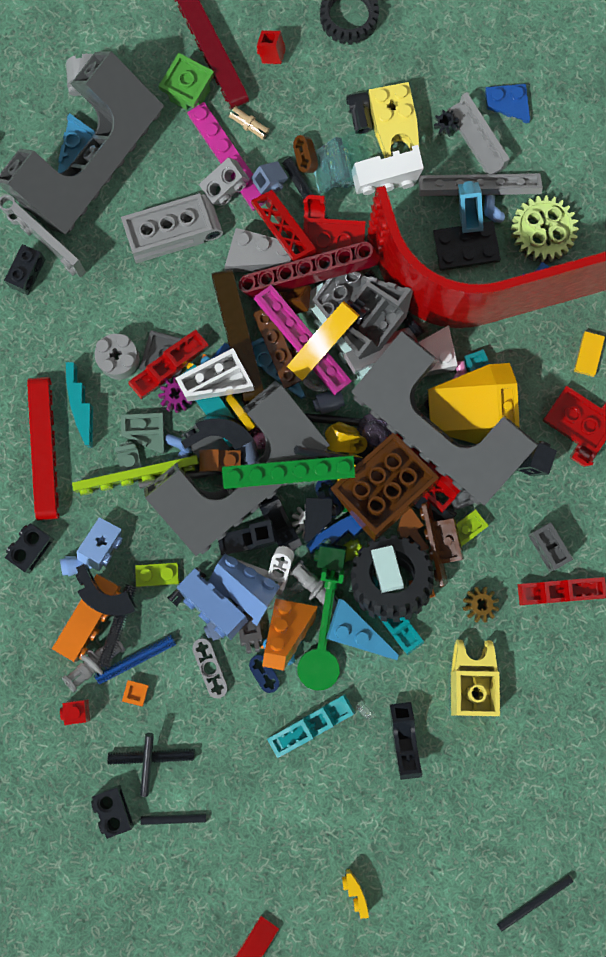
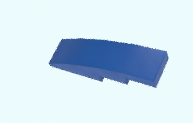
(335, 533)

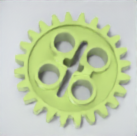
(526, 231)

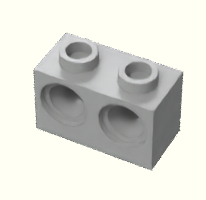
(222, 177)

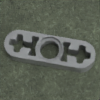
(221, 681)

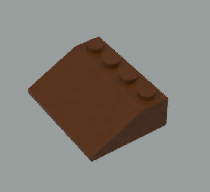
(385, 486)

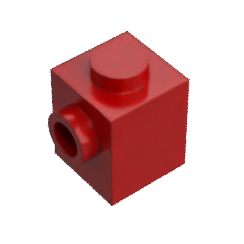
(271, 47)
(75, 712)

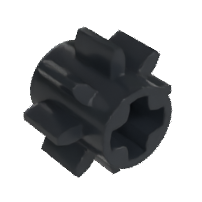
(446, 117)
(359, 307)

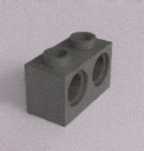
(550, 547)

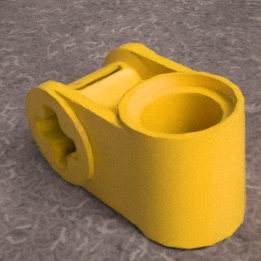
(345, 440)

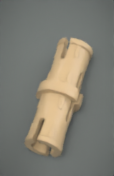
(249, 122)

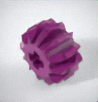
(167, 397)

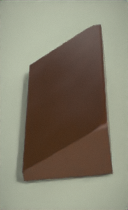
(297, 298)

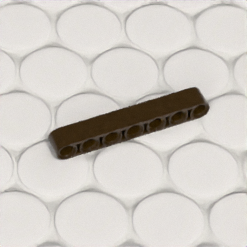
(236, 328)

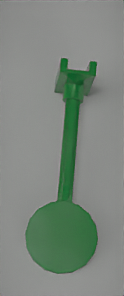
(319, 667)

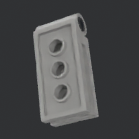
(189, 224)

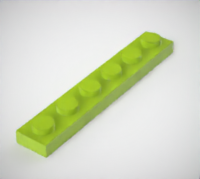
(128, 477)

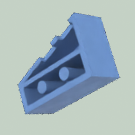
(244, 586)
(211, 605)

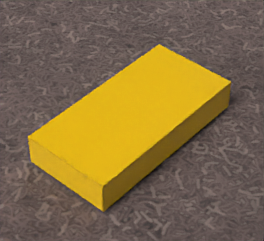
(589, 354)
(240, 412)

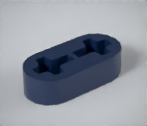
(321, 495)
(260, 677)

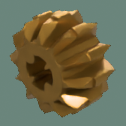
(473, 604)

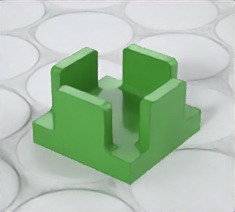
(186, 82)

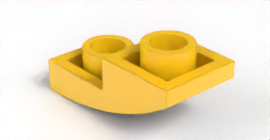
(354, 889)

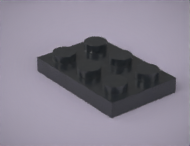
(462, 249)

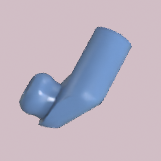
(176, 442)

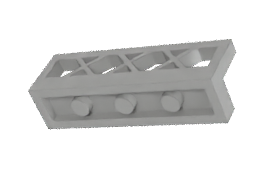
(479, 136)

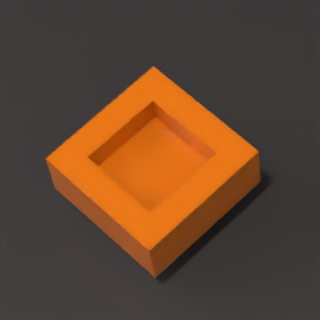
(135, 693)

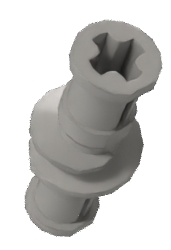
(312, 583)
(88, 667)

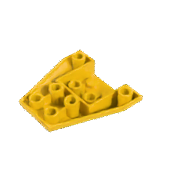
(475, 402)

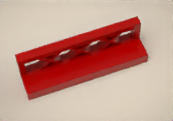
(286, 223)
(444, 485)

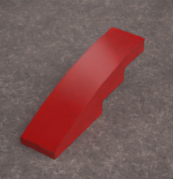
(168, 364)
(562, 591)
(258, 939)

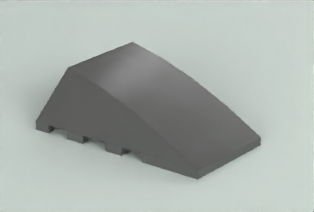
(385, 305)

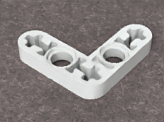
(285, 566)

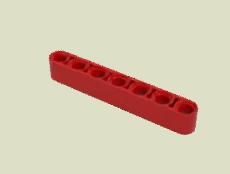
(42, 452)

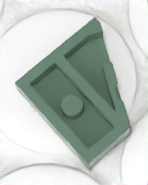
(145, 430)

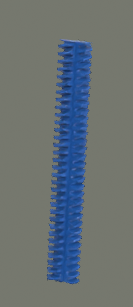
(135, 660)

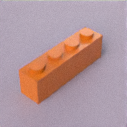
(83, 624)

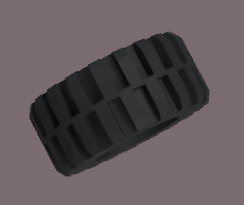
(393, 604)

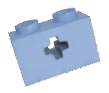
(100, 533)

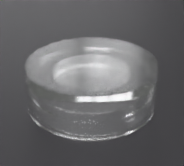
(365, 710)

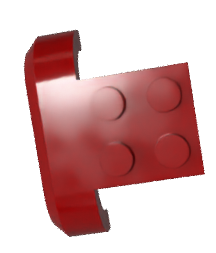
(329, 233)
(580, 422)

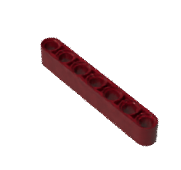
(214, 52)
(317, 272)

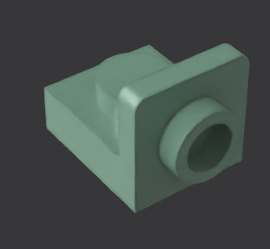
(128, 456)

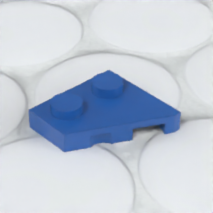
(509, 101)

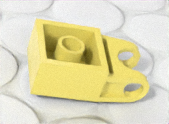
(394, 124)
(478, 675)

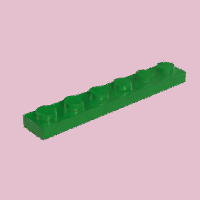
(288, 472)

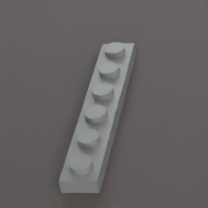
(489, 184)

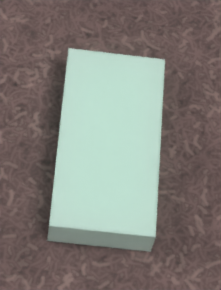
(387, 569)

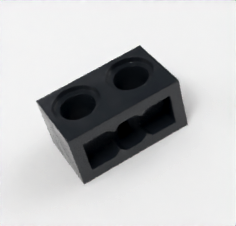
(24, 269)
(33, 551)
(118, 810)

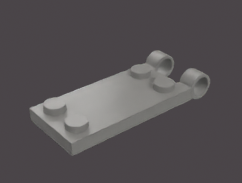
(31, 226)

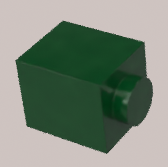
(330, 556)

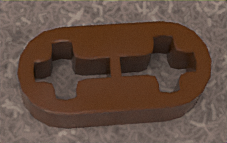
(305, 154)

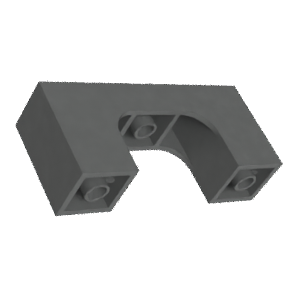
(123, 115)
(390, 395)
(205, 516)

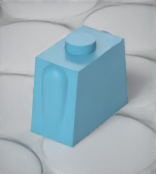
(470, 207)

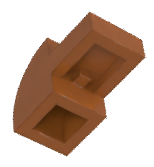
(213, 460)
(408, 527)

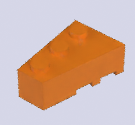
(286, 631)

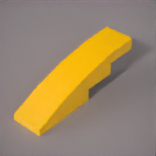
(323, 340)

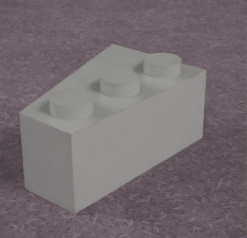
(255, 252)

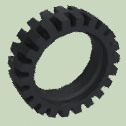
(349, 35)

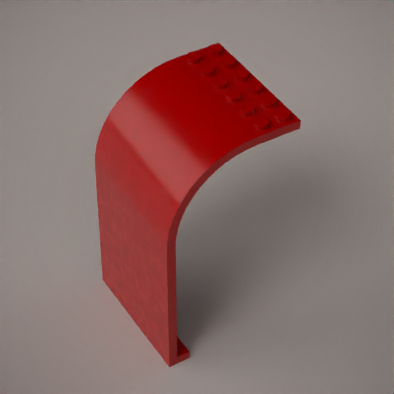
(473, 305)

